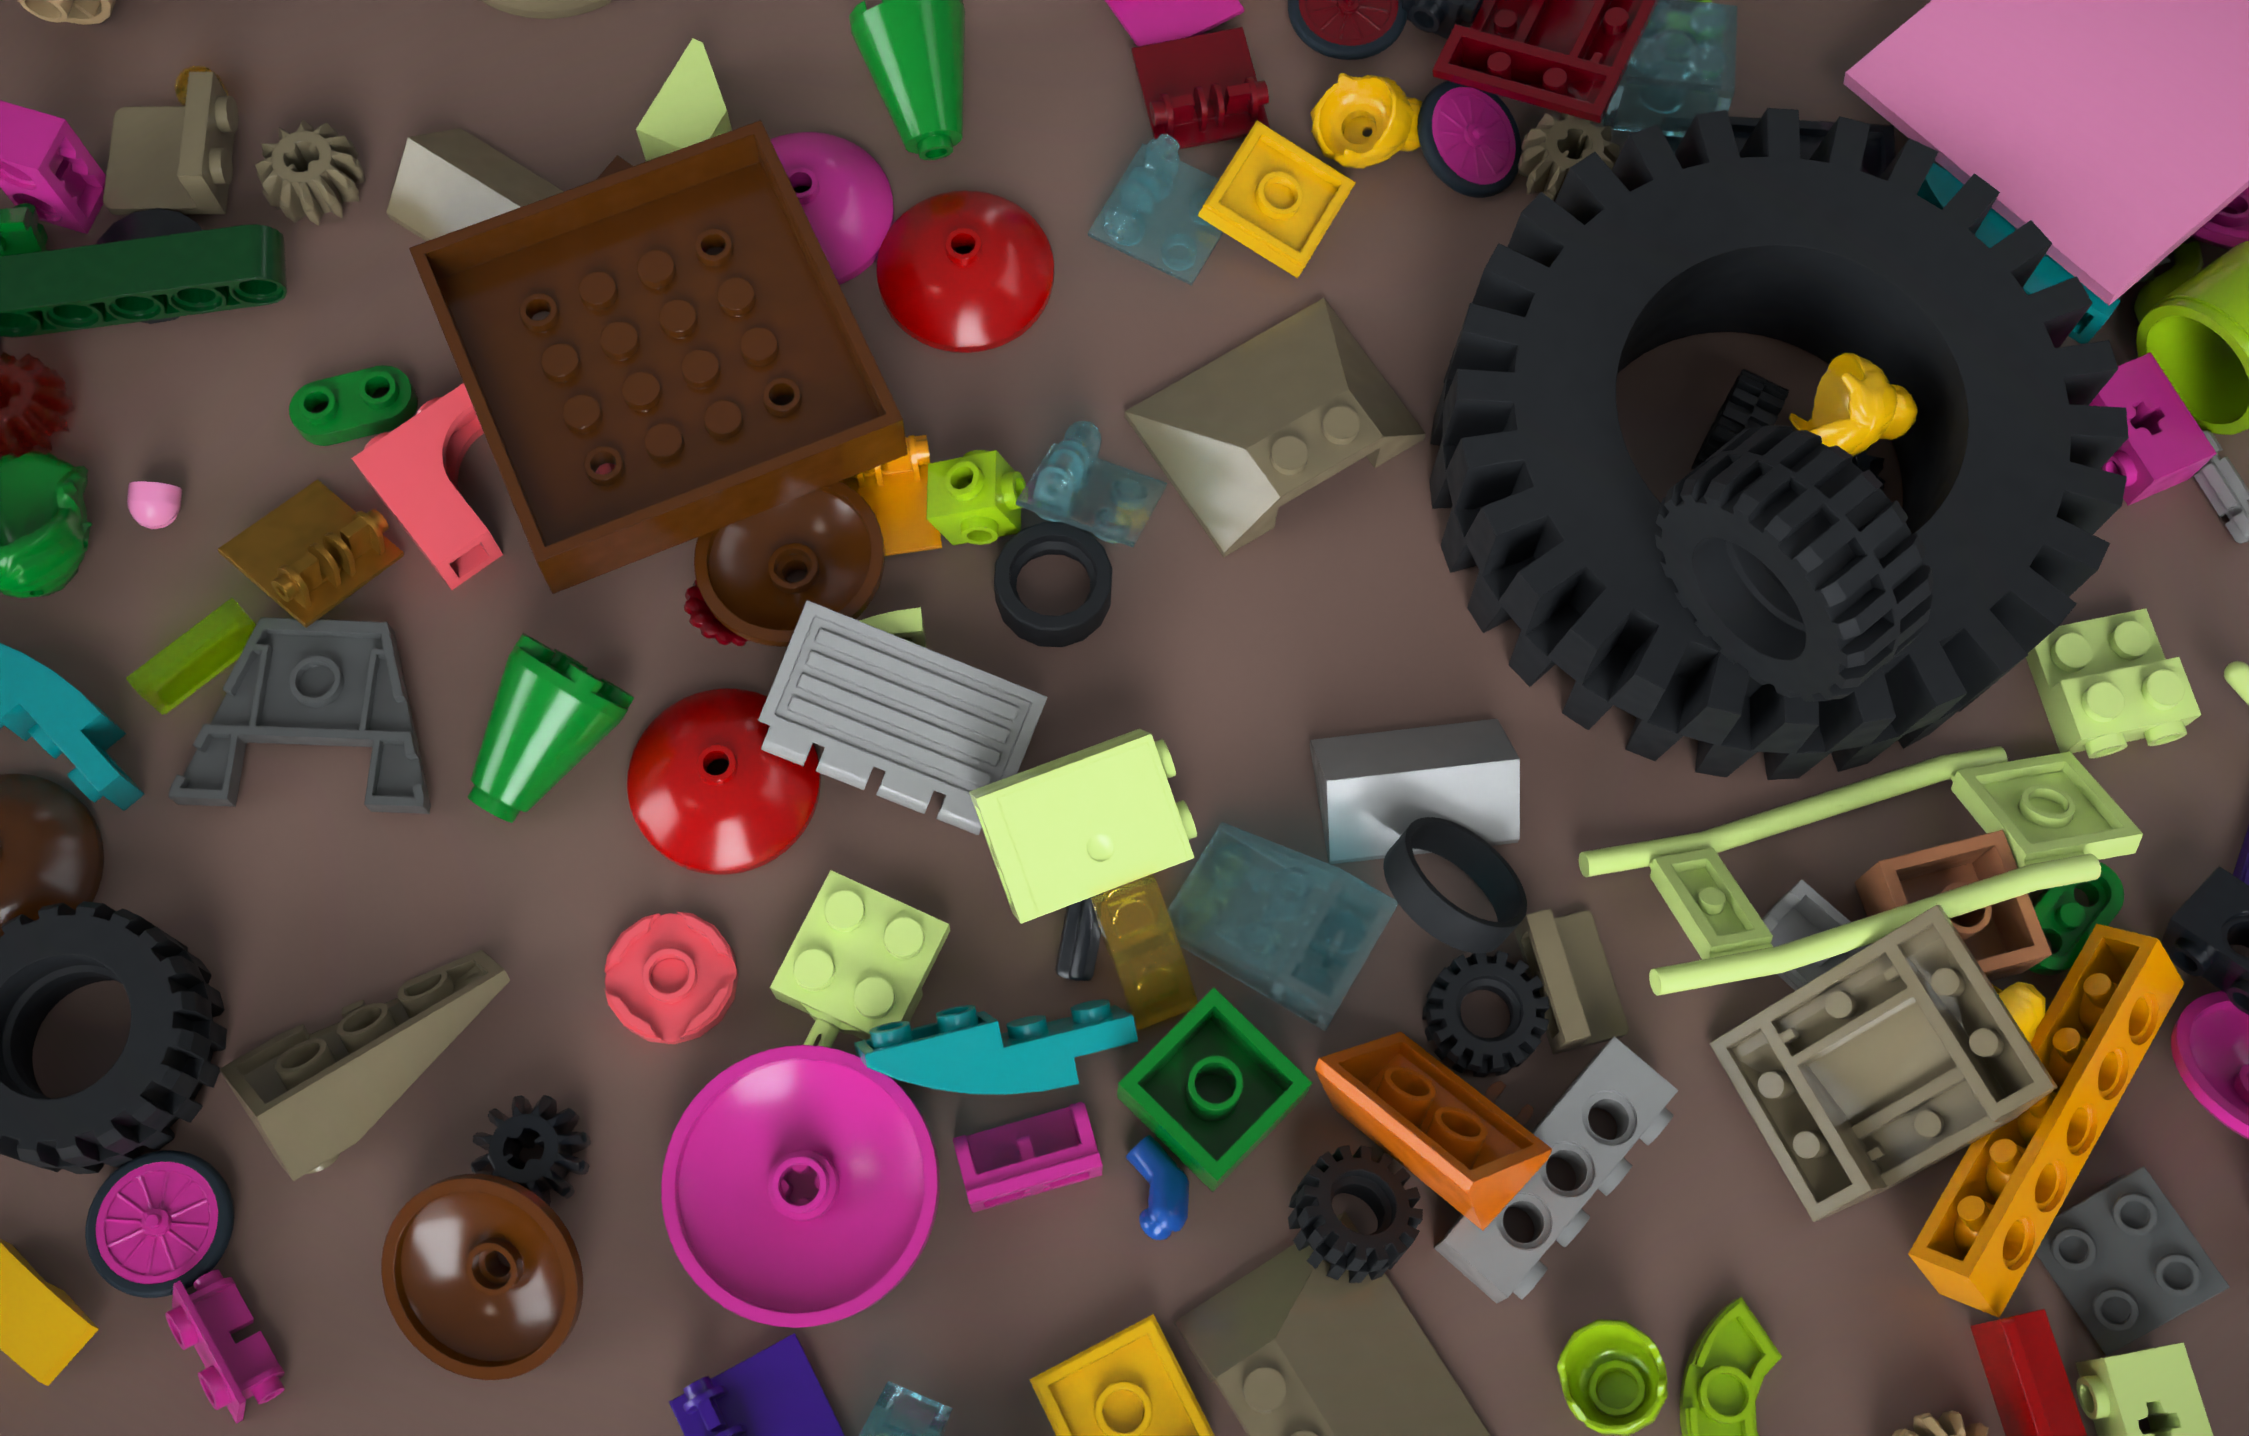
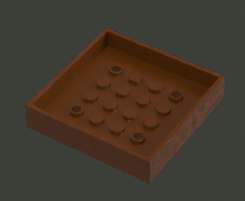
(658, 355)

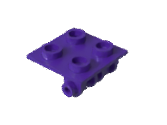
(759, 1397)

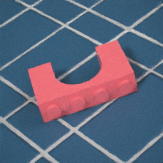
(418, 482)

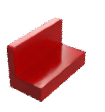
(2027, 1376)

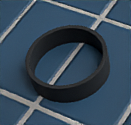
(1433, 910)

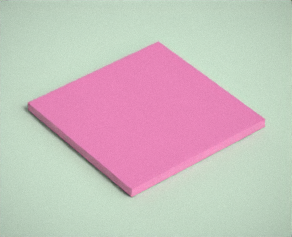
(2085, 115)

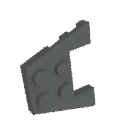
(313, 688)

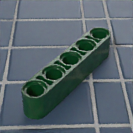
(141, 280)

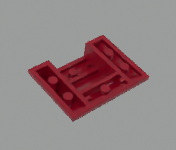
(1548, 51)

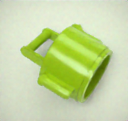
(2200, 334)

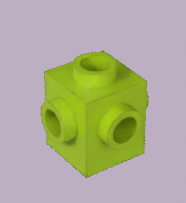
(974, 498)

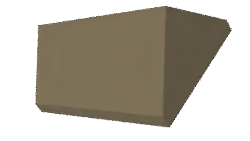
(456, 182)

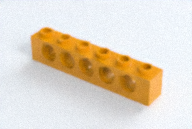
(2023, 1171)

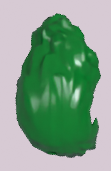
(41, 524)

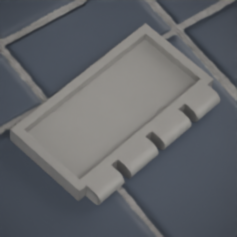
(898, 711)

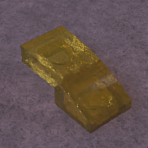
(1145, 952)

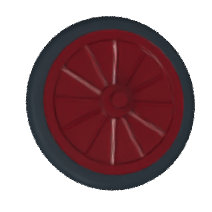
(1347, 26)

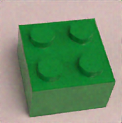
(1213, 1089)

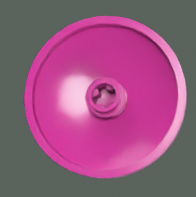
(800, 1186)

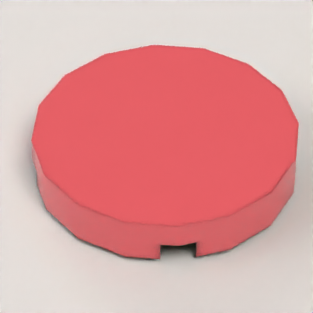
(670, 977)

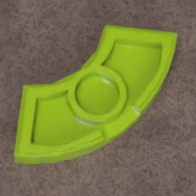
(1726, 1374)

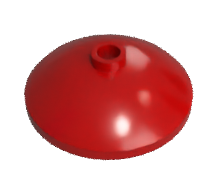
(972, 297)
(724, 819)

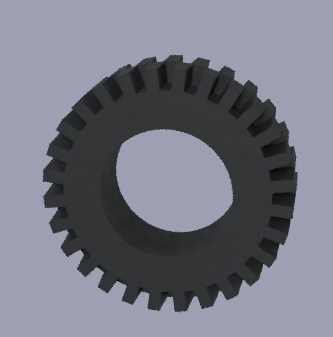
(1832, 262)

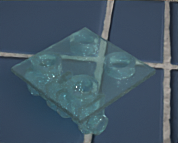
(1157, 212)
(1091, 492)

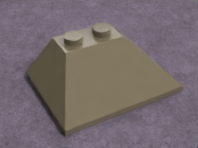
(1272, 424)
(1882, 1066)
(1324, 1355)

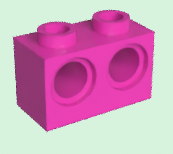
(49, 168)

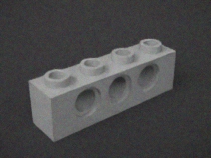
(1636, 1100)

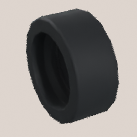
(1053, 539)

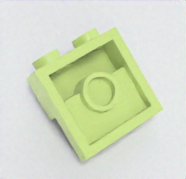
(2111, 685)

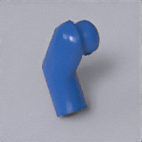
(1167, 1191)

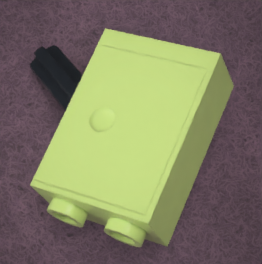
(1081, 831)

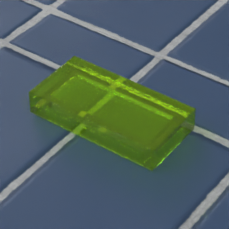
(194, 657)

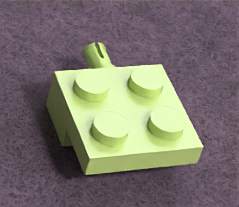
(858, 961)

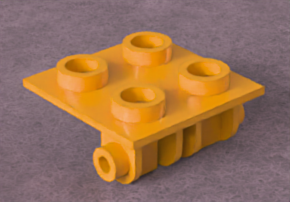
(900, 499)

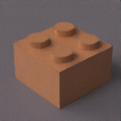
(2001, 936)

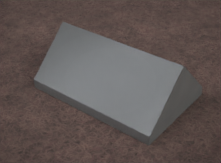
(1388, 779)

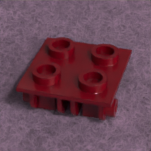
(1201, 88)

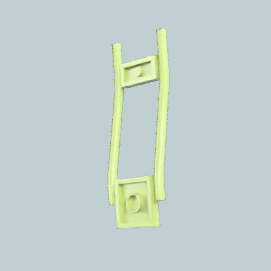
(2045, 805)

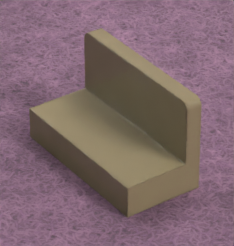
(1574, 977)

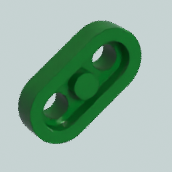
(350, 406)
(2069, 923)

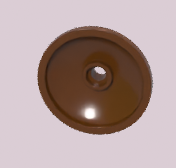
(748, 563)
(46, 847)
(456, 1293)

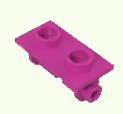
(232, 1369)

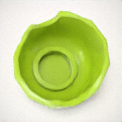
(1613, 1377)

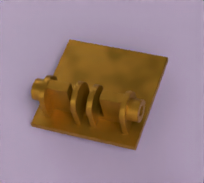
(312, 552)

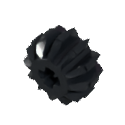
(525, 1130)

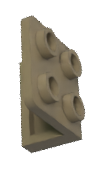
(174, 153)

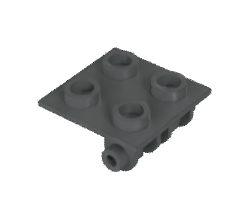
(2127, 1261)

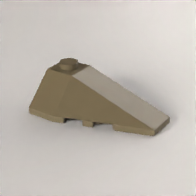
(331, 1086)

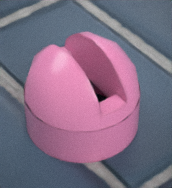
(154, 503)

